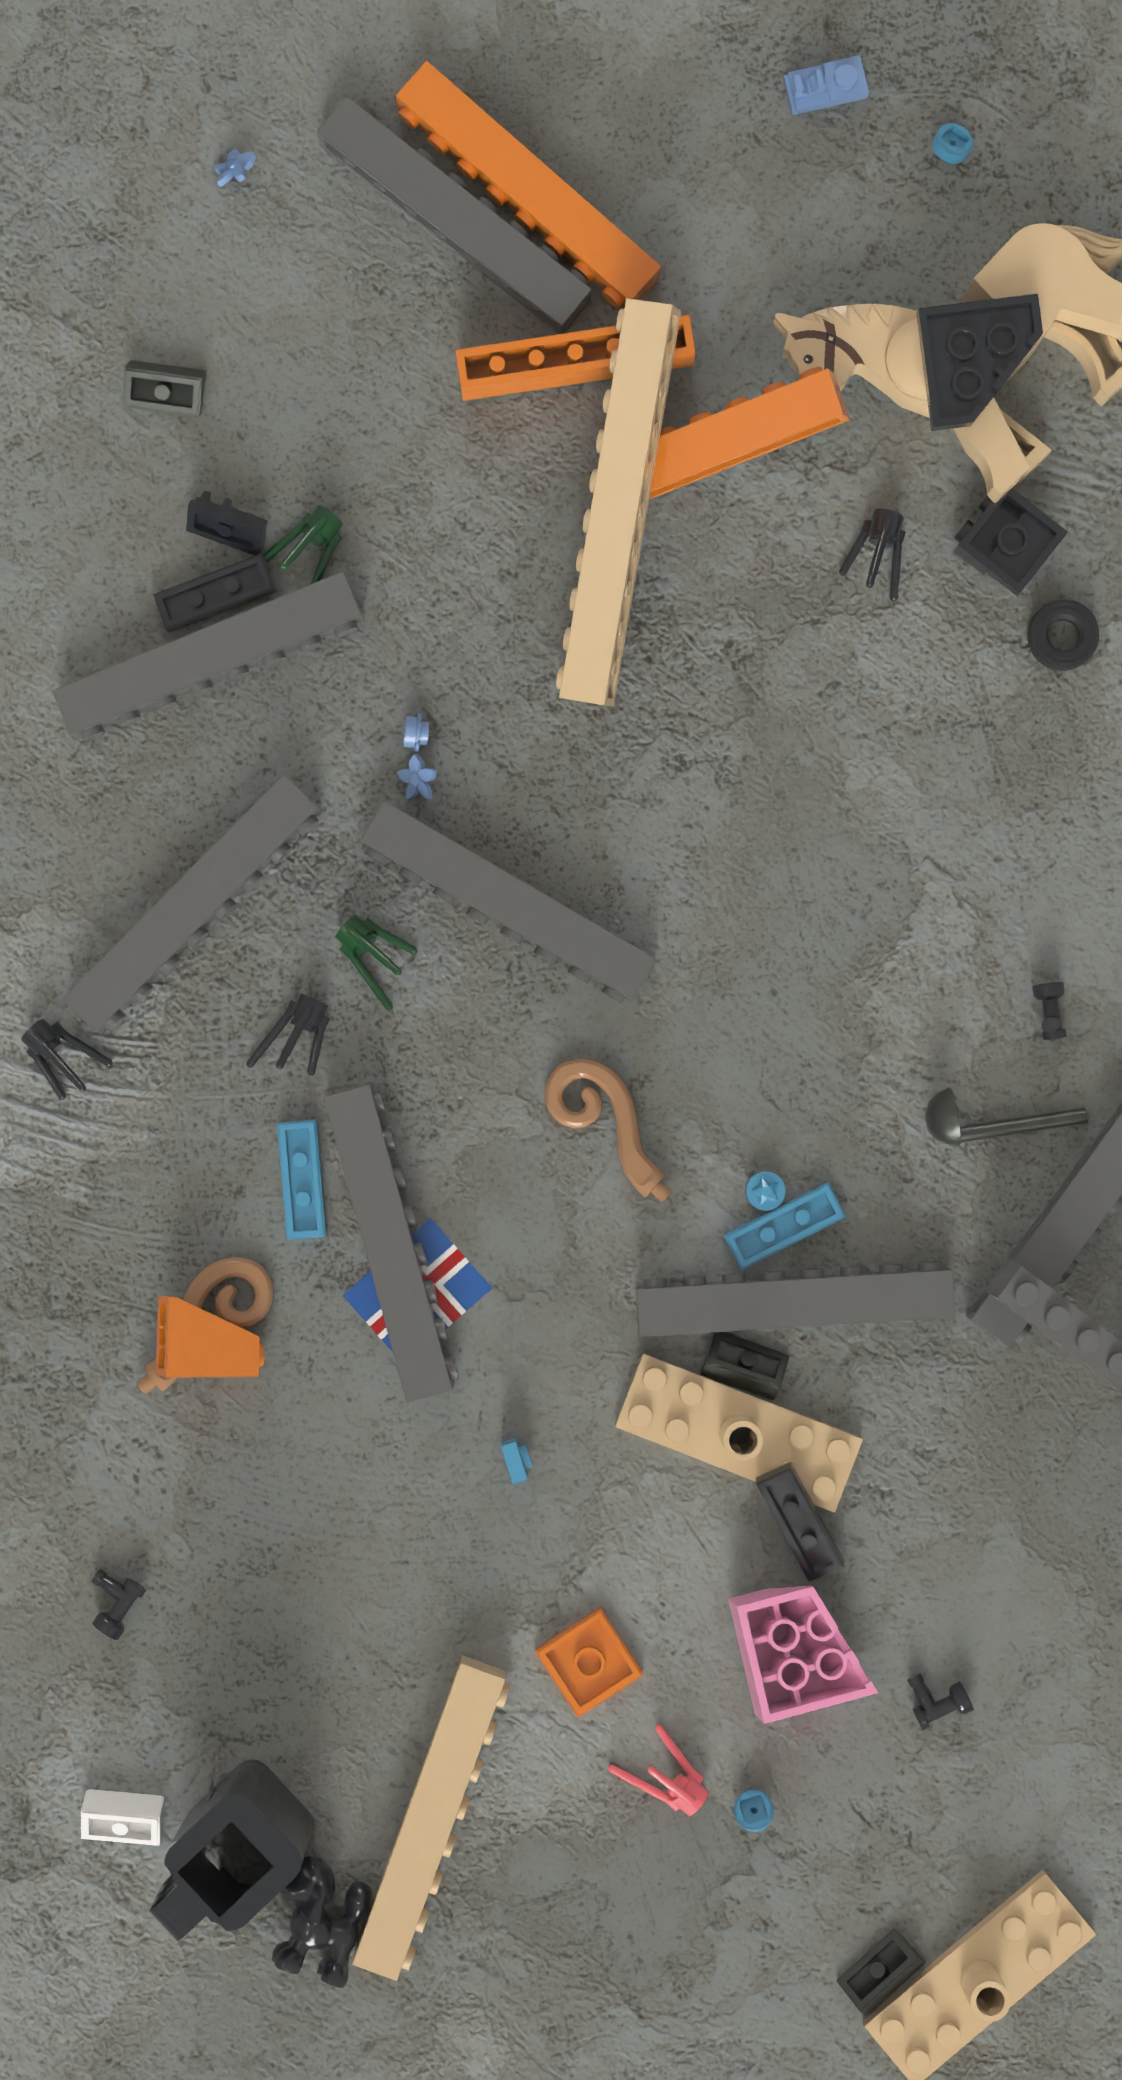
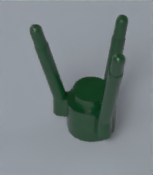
(317, 528)
(358, 937)

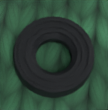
(1068, 611)

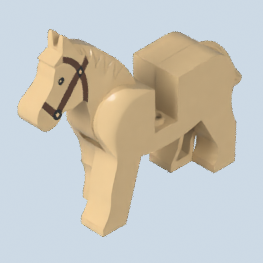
(1076, 308)

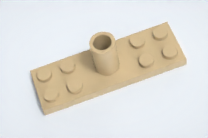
(701, 1413)
(979, 1978)

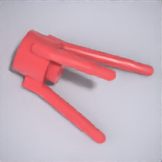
(682, 1792)

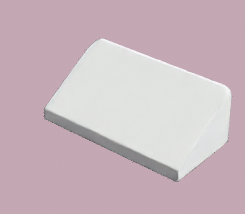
(122, 1817)

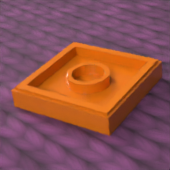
(589, 1661)

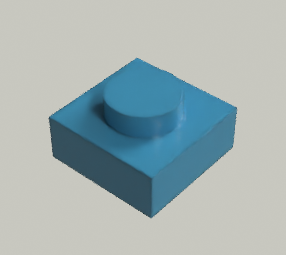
(516, 1459)

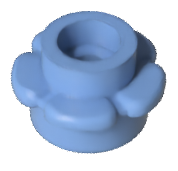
(415, 732)

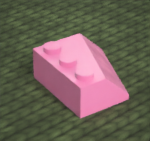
(794, 1653)

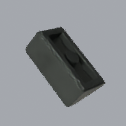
(164, 387)
(745, 1365)
(880, 1972)

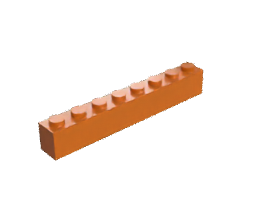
(526, 186)

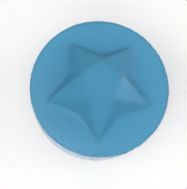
(952, 143)
(765, 1190)
(754, 1810)

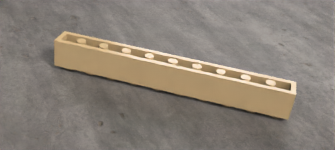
(619, 501)

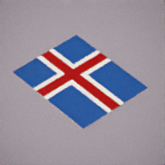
(454, 1278)

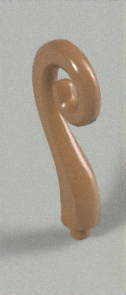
(635, 1163)
(200, 1288)

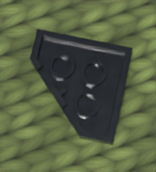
(972, 353)

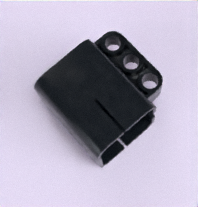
(267, 1817)

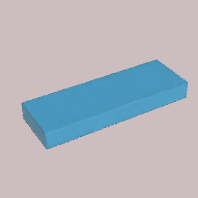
(302, 1179)
(784, 1225)

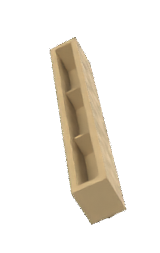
(429, 1818)

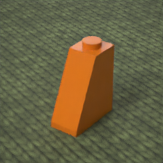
(202, 1344)

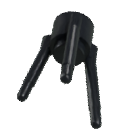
(883, 532)
(306, 1015)
(44, 1044)

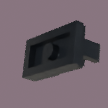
(226, 524)

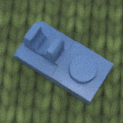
(826, 85)

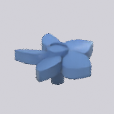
(235, 166)
(418, 777)

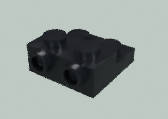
(1009, 540)

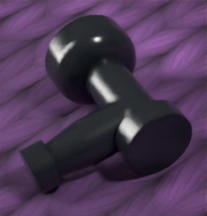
(1049, 995)
(125, 1594)
(929, 1709)

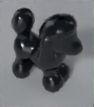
(315, 1928)

